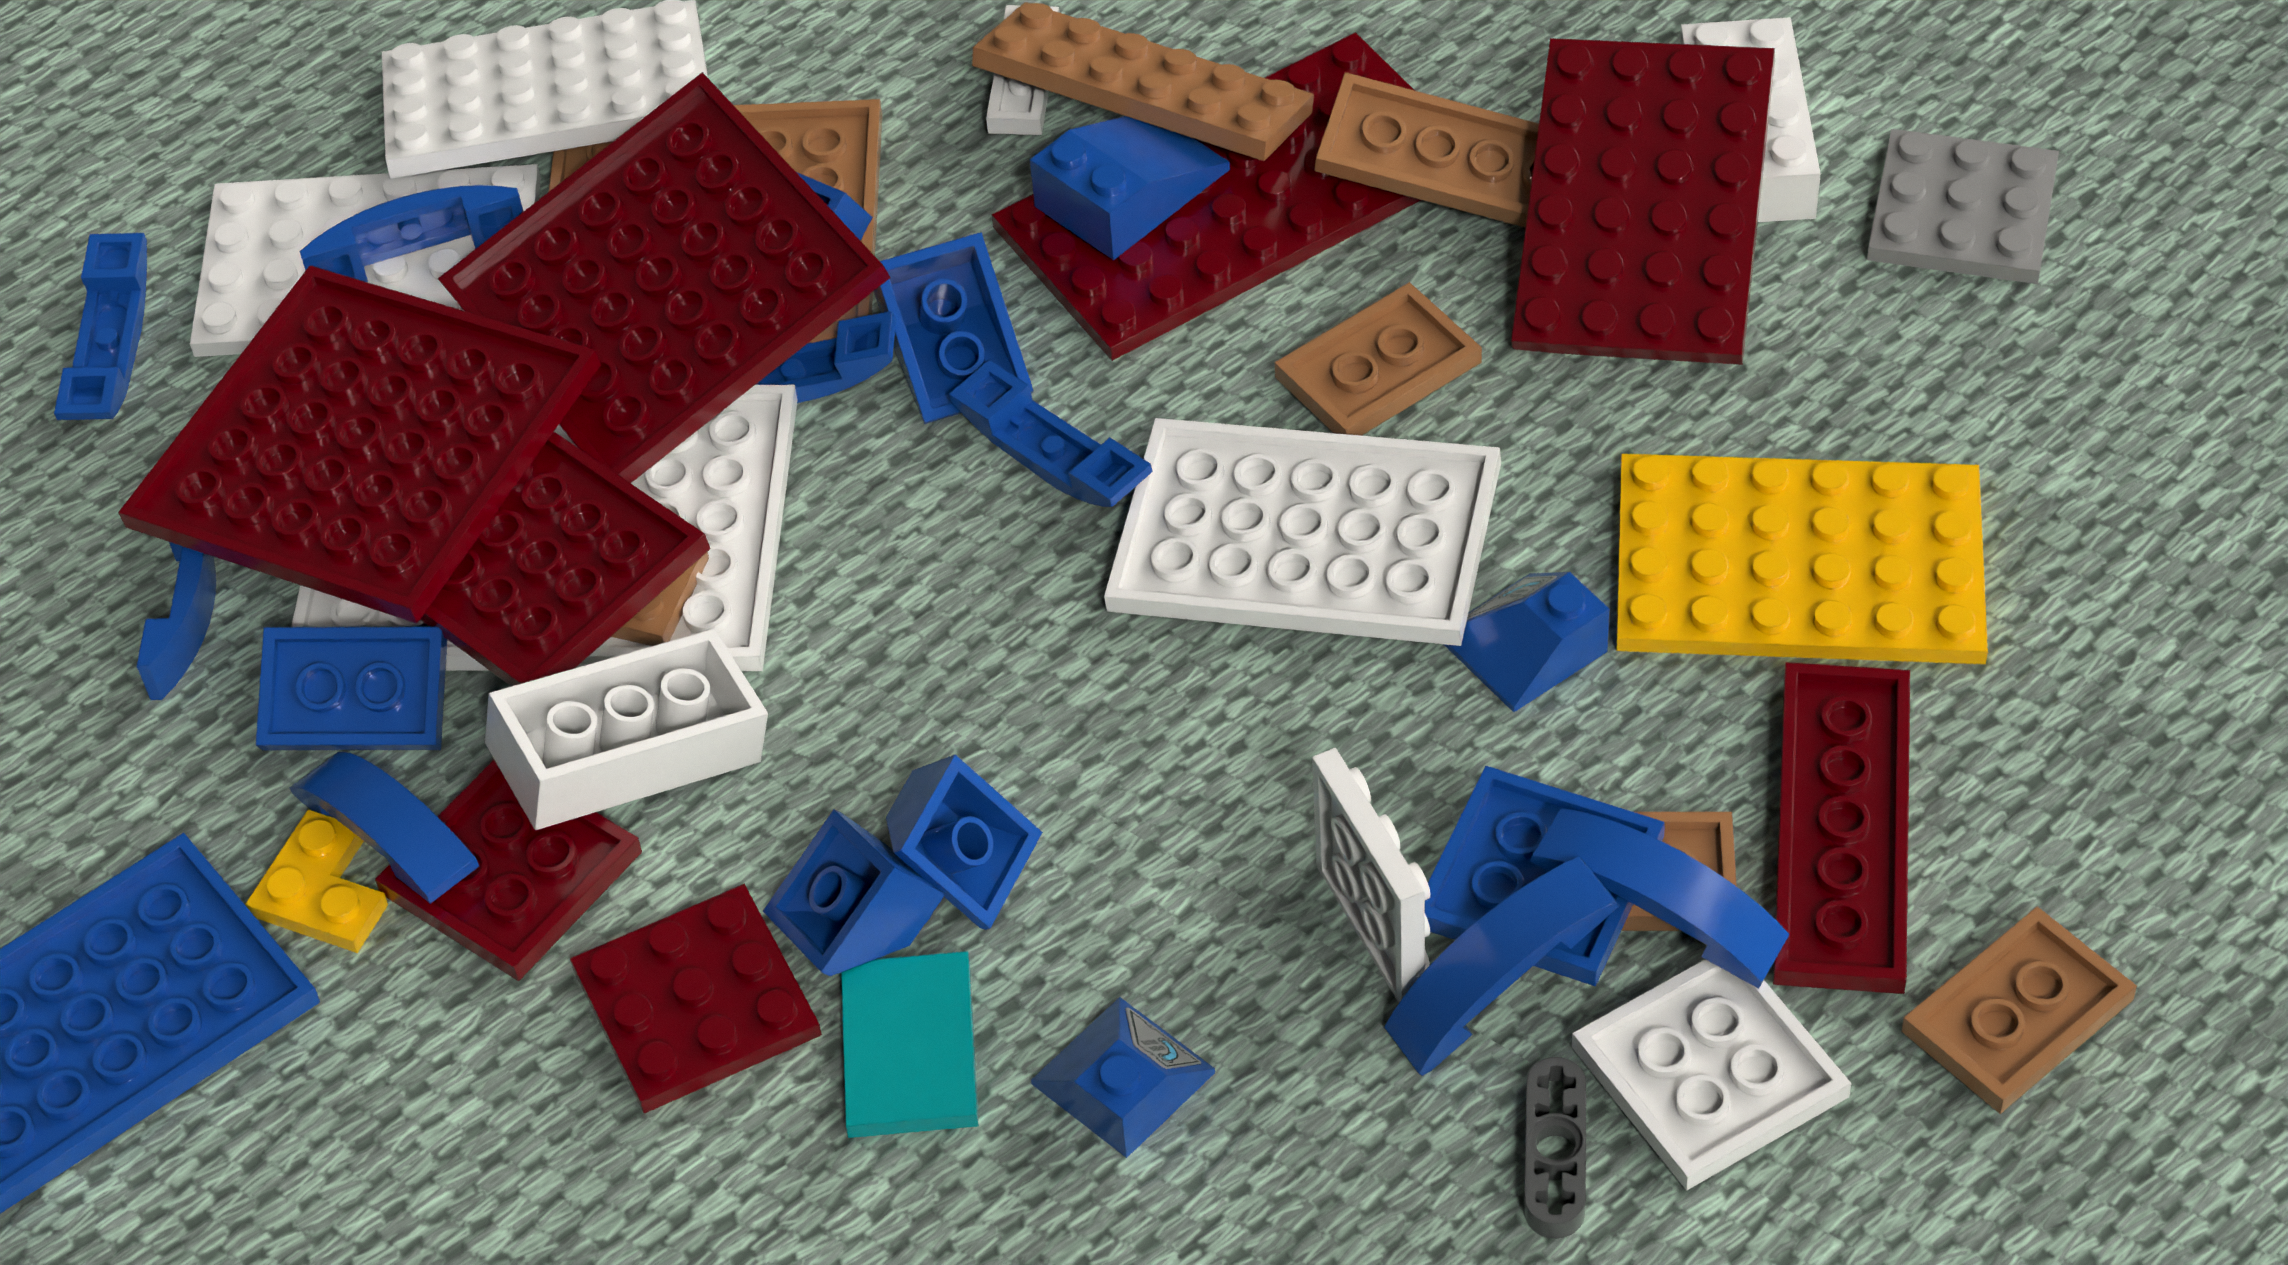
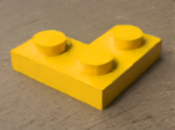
(306, 890)

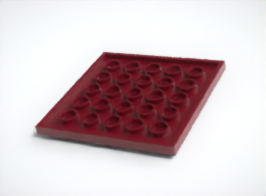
(683, 267)
(361, 442)

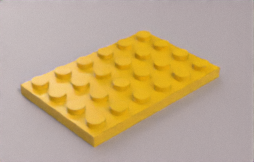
(1801, 559)

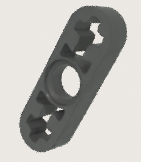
(1569, 1125)

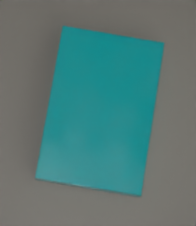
(909, 1045)

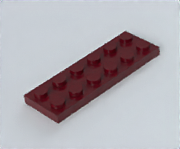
(1844, 828)

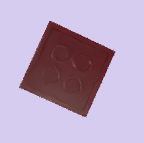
(527, 879)
(695, 998)

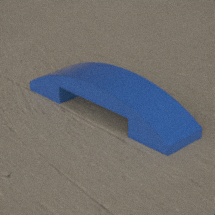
(412, 225)
(109, 328)
(832, 365)
(1043, 442)
(173, 642)
(390, 821)
(1671, 887)
(1492, 956)

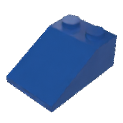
(1120, 180)
(947, 320)

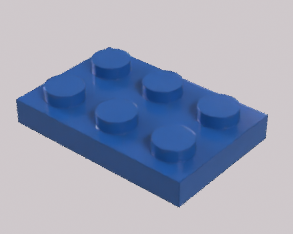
(351, 688)

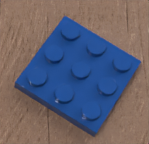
(1492, 858)

